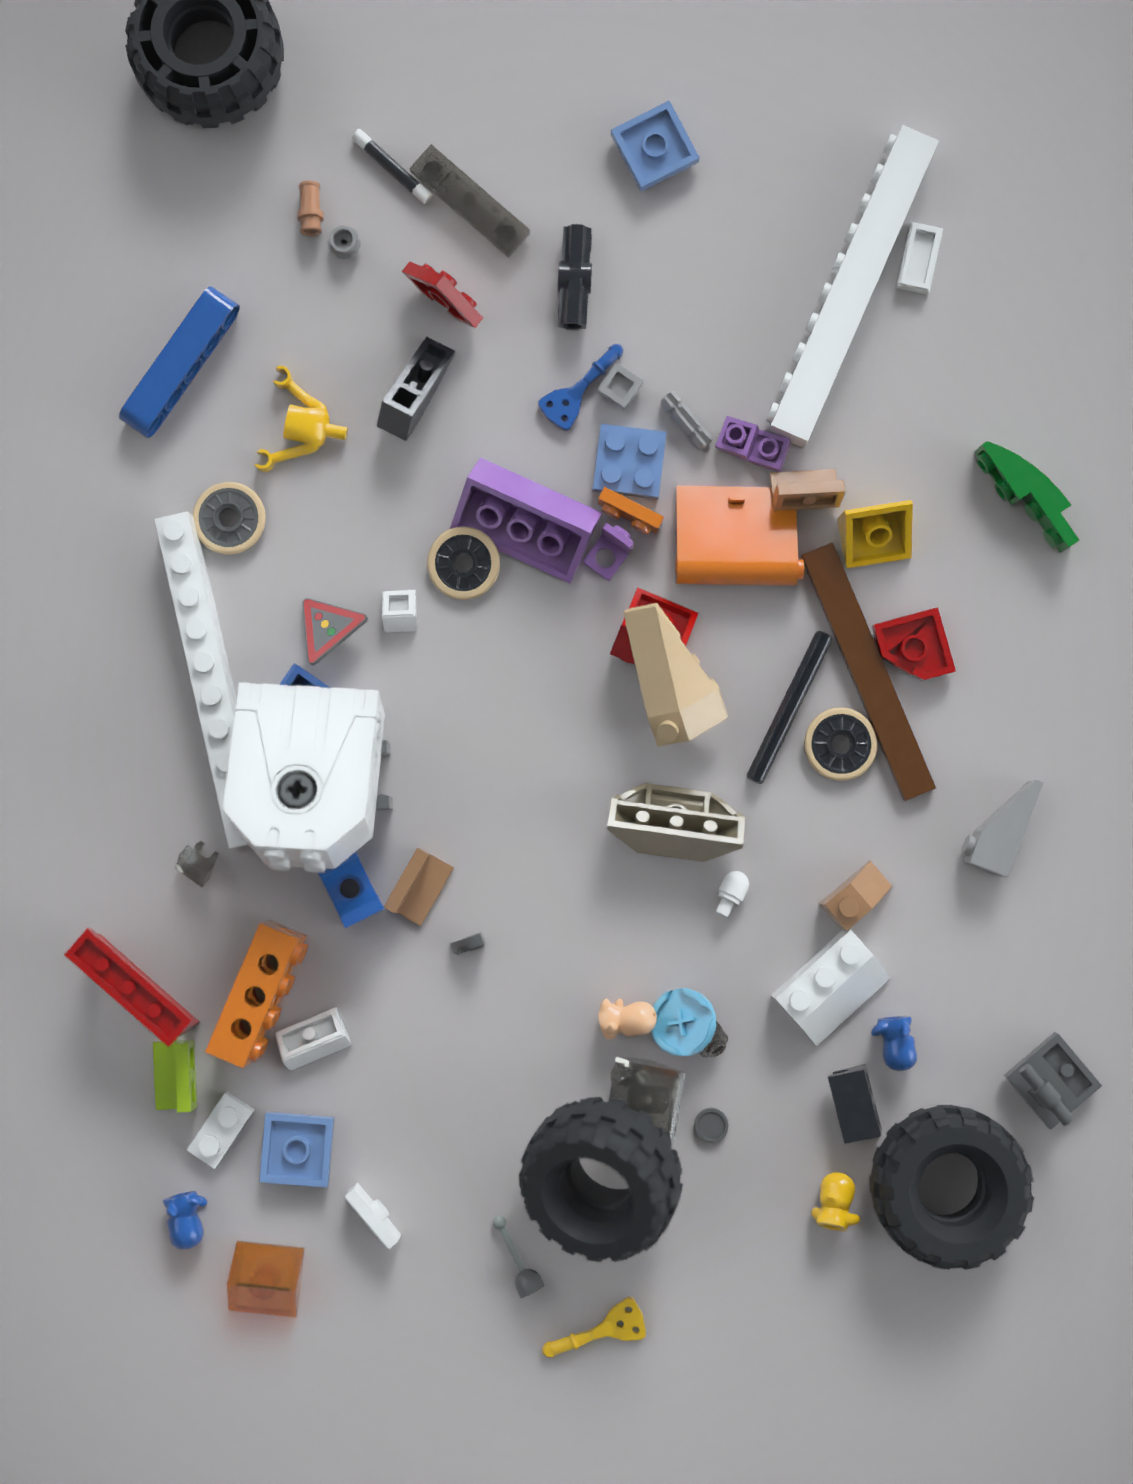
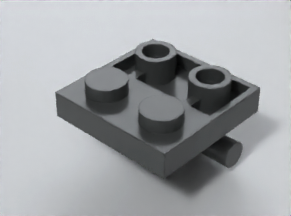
(1053, 1081)

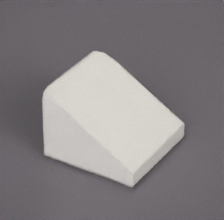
(399, 611)

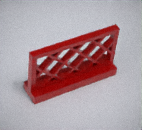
(130, 987)

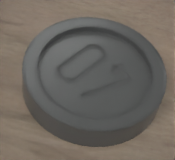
(711, 1125)

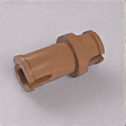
(310, 214)

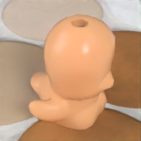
(631, 1020)

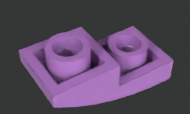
(752, 444)

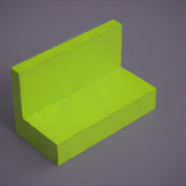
(175, 1076)

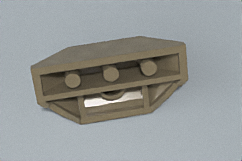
(676, 822)

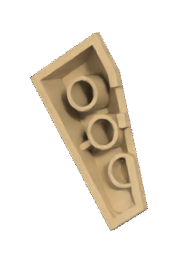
(673, 685)

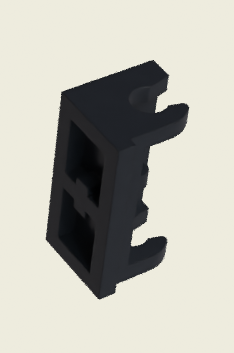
(855, 1104)

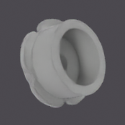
(344, 233)

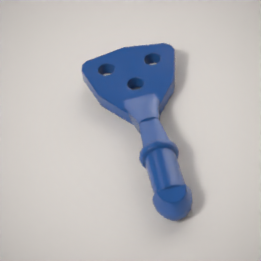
(574, 394)

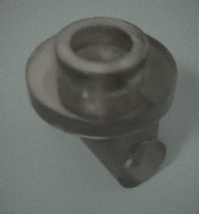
(717, 1044)

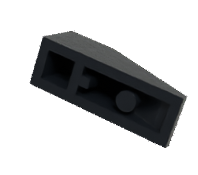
(414, 389)

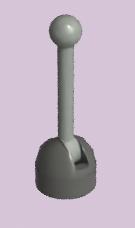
(527, 1280)

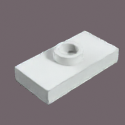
(374, 1215)

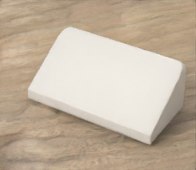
(312, 1039)

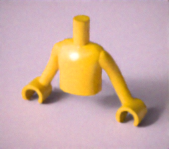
(302, 425)

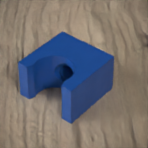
(357, 908)

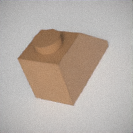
(856, 896)

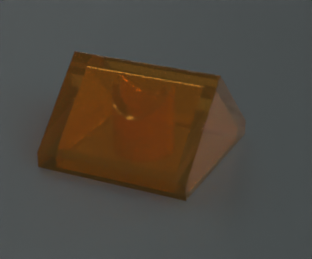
(265, 1278)

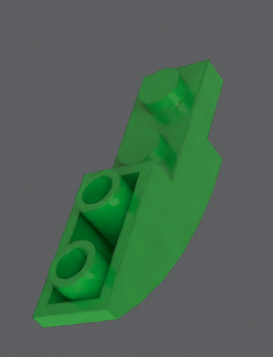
(1022, 480)

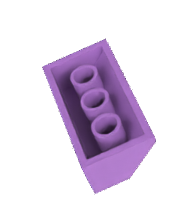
(526, 519)

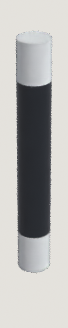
(392, 166)

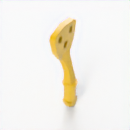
(607, 1327)

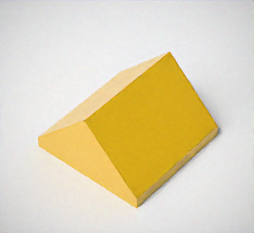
(876, 533)

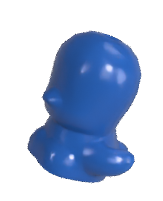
(898, 1044)
(183, 1221)

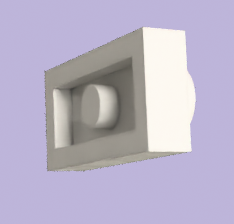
(220, 1130)

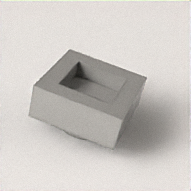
(620, 386)

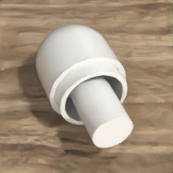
(732, 891)

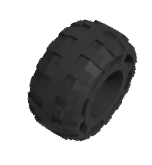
(212, 90)
(579, 1210)
(990, 1218)

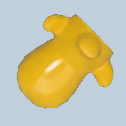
(836, 1197)

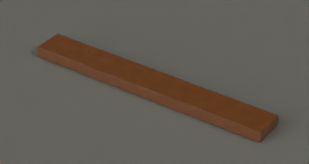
(868, 671)

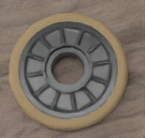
(222, 498)

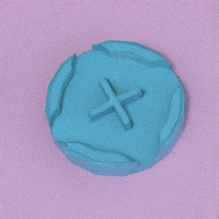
(683, 1022)

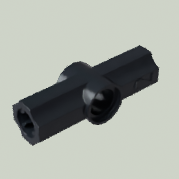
(574, 277)

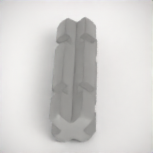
(686, 420)

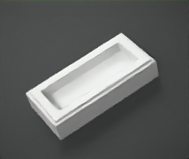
(919, 258)

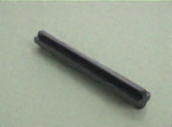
(789, 707)

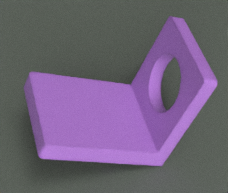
(618, 542)

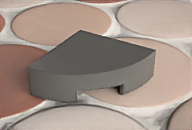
(468, 944)

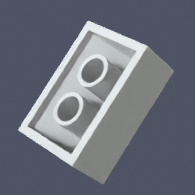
(831, 986)

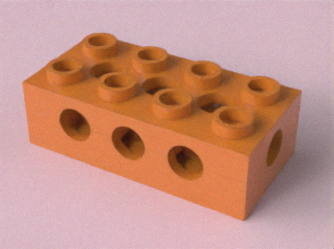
(229, 1037)

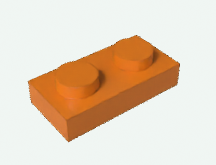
(642, 518)

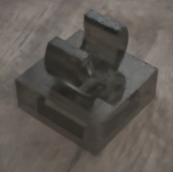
(195, 865)

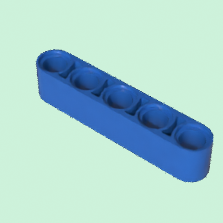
(179, 362)

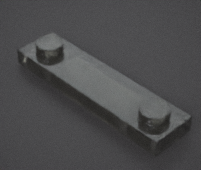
(469, 200)

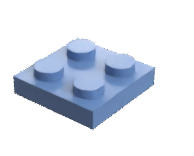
(654, 146)
(629, 461)
(297, 1149)

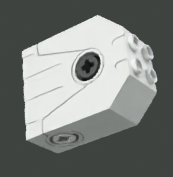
(304, 772)

